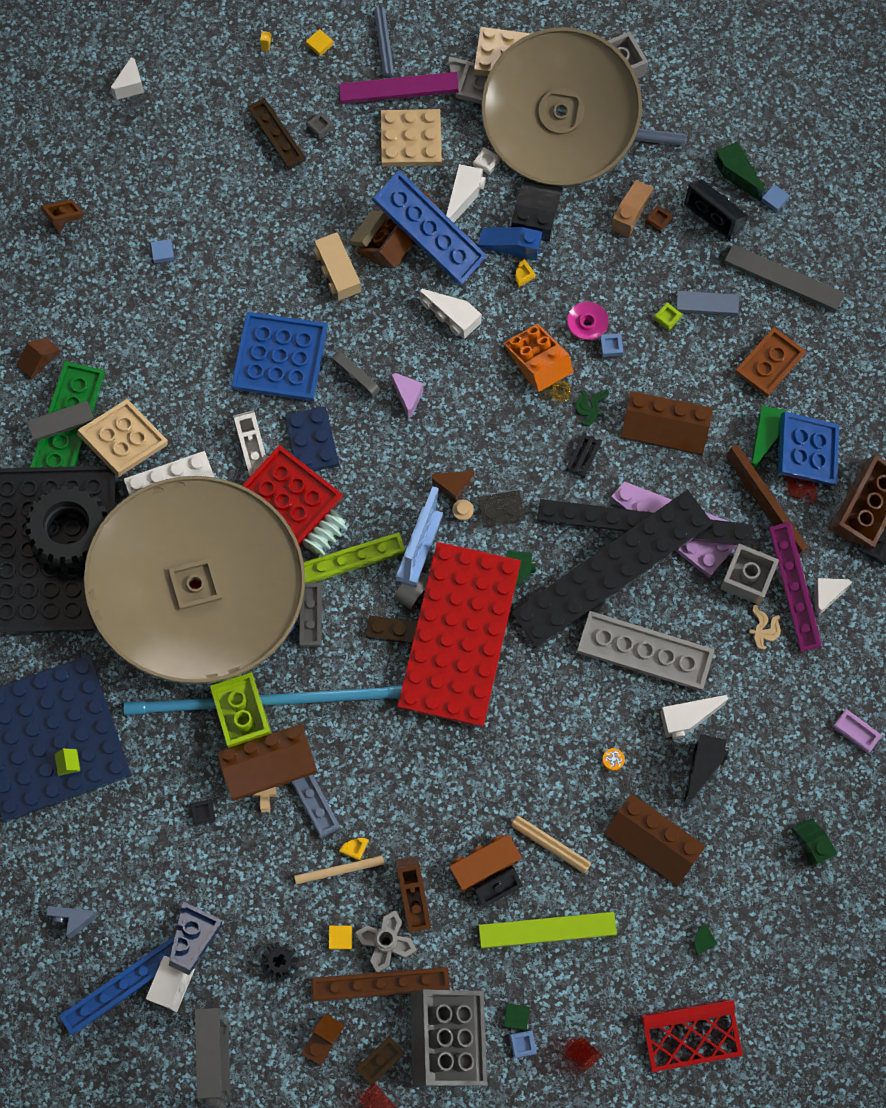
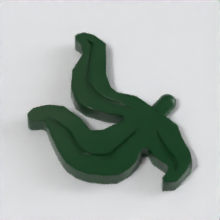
(591, 413)

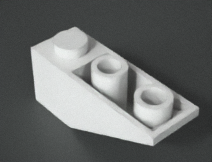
(455, 312)

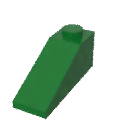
(766, 433)

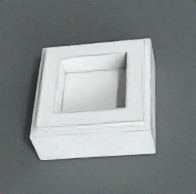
(486, 160)

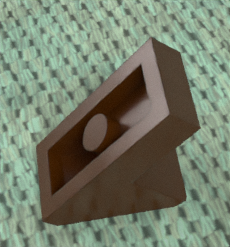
(62, 212)
(323, 1039)

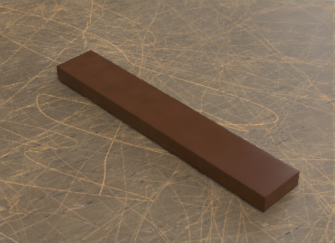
(762, 493)
(379, 984)

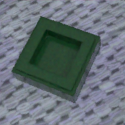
(516, 1017)

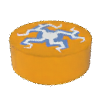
(613, 759)

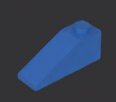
(512, 241)

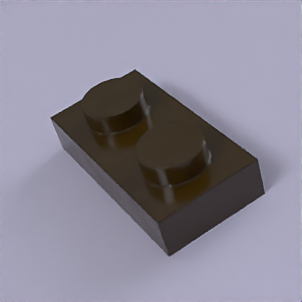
(380, 1061)

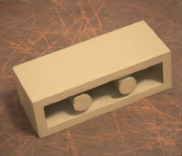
(337, 266)

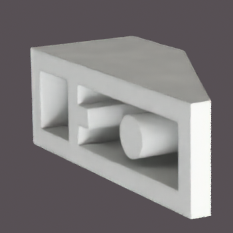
(465, 190)
(250, 440)
(684, 717)

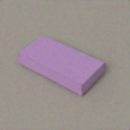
(857, 731)

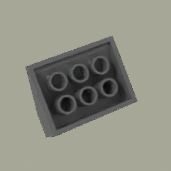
(448, 1038)

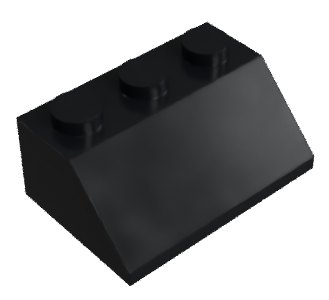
(715, 208)

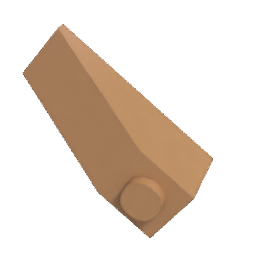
(631, 208)

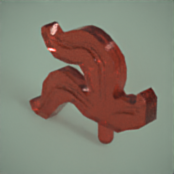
(801, 491)

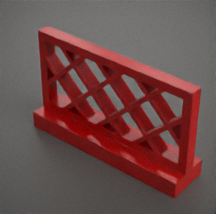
(689, 1014)

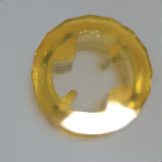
(559, 397)

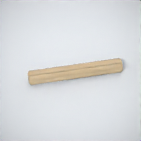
(551, 844)

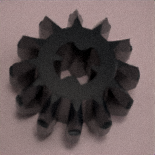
(276, 955)

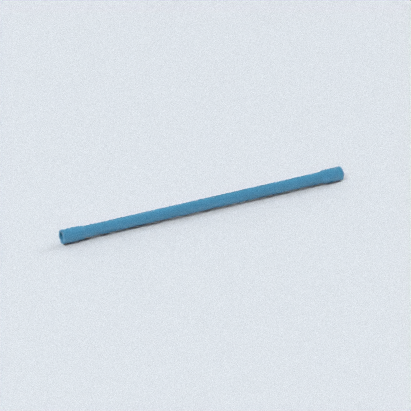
(143, 707)

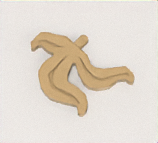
(767, 634)

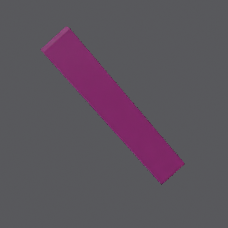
(399, 88)
(795, 587)

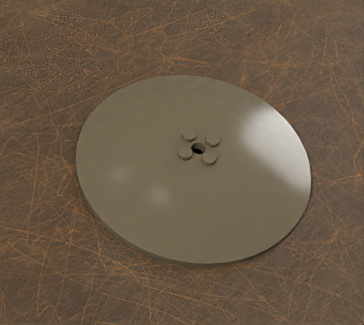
(185, 533)

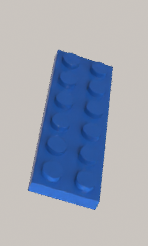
(429, 227)

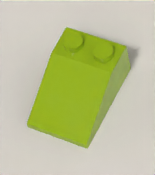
(240, 710)

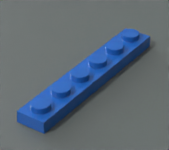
(115, 990)

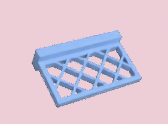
(420, 541)

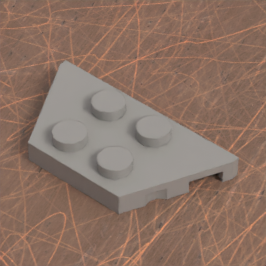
(469, 85)

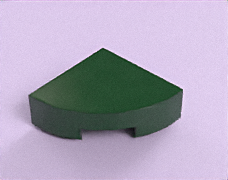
(703, 940)

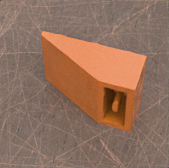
(539, 357)

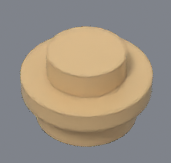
(463, 509)

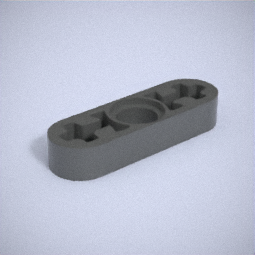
(355, 374)

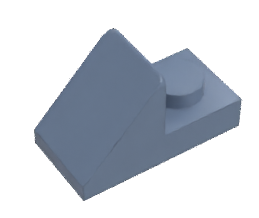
(77, 918)

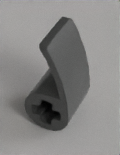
(411, 595)

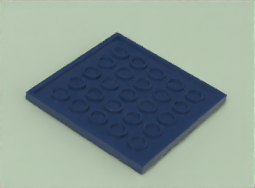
(42, 717)

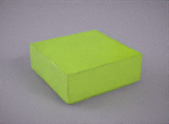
(667, 316)

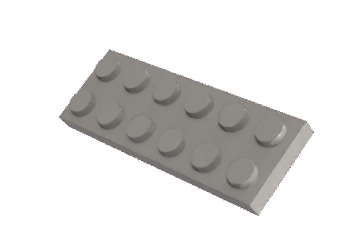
(645, 651)

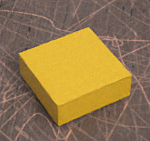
(319, 42)
(340, 937)

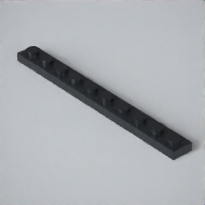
(625, 519)

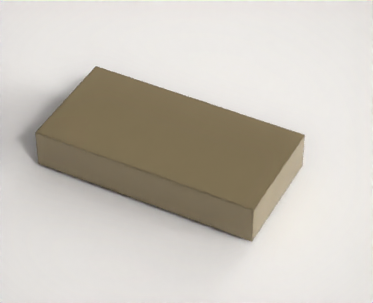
(368, 228)

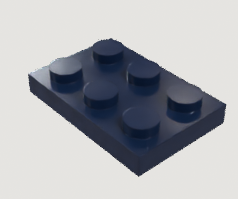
(312, 438)

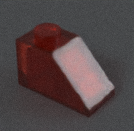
(581, 1054)

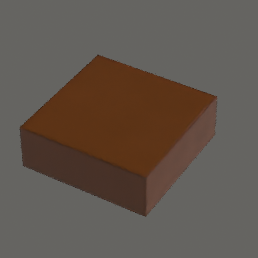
(659, 219)

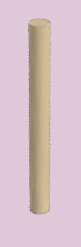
(337, 870)

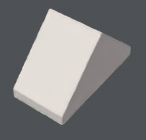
(128, 82)
(827, 591)

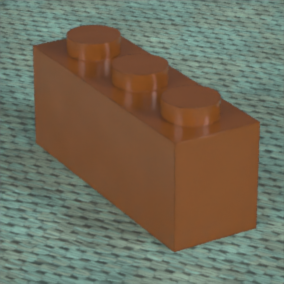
(484, 862)

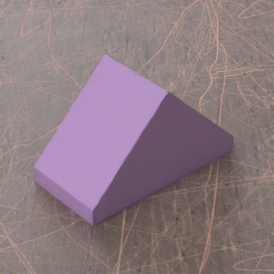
(408, 391)

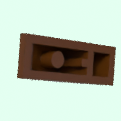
(413, 894)

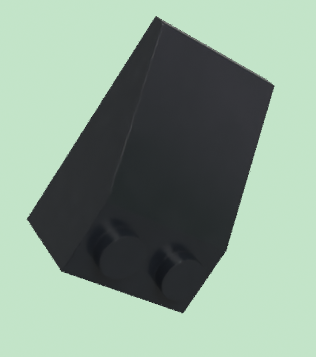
(537, 207)
(706, 759)

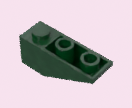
(737, 169)

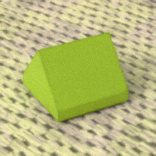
(67, 761)

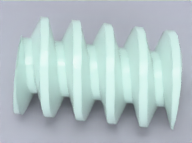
(325, 533)

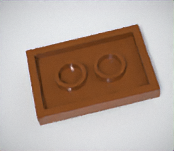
(770, 362)

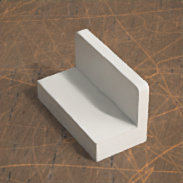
(168, 986)

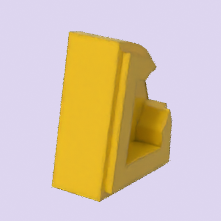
(265, 41)
(524, 273)
(354, 848)

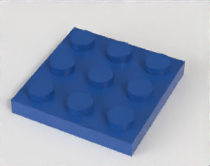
(808, 449)

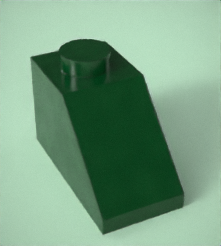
(527, 566)
(814, 842)

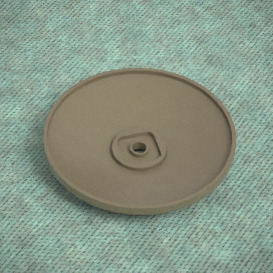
(570, 72)

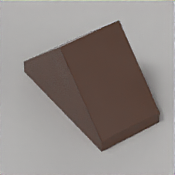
(36, 356)
(453, 484)

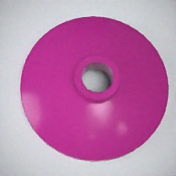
(590, 313)

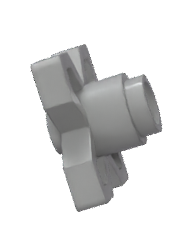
(373, 938)

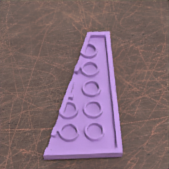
(701, 554)

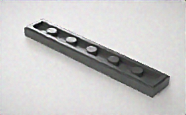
(784, 278)

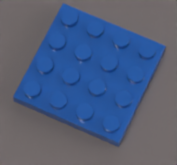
(280, 356)

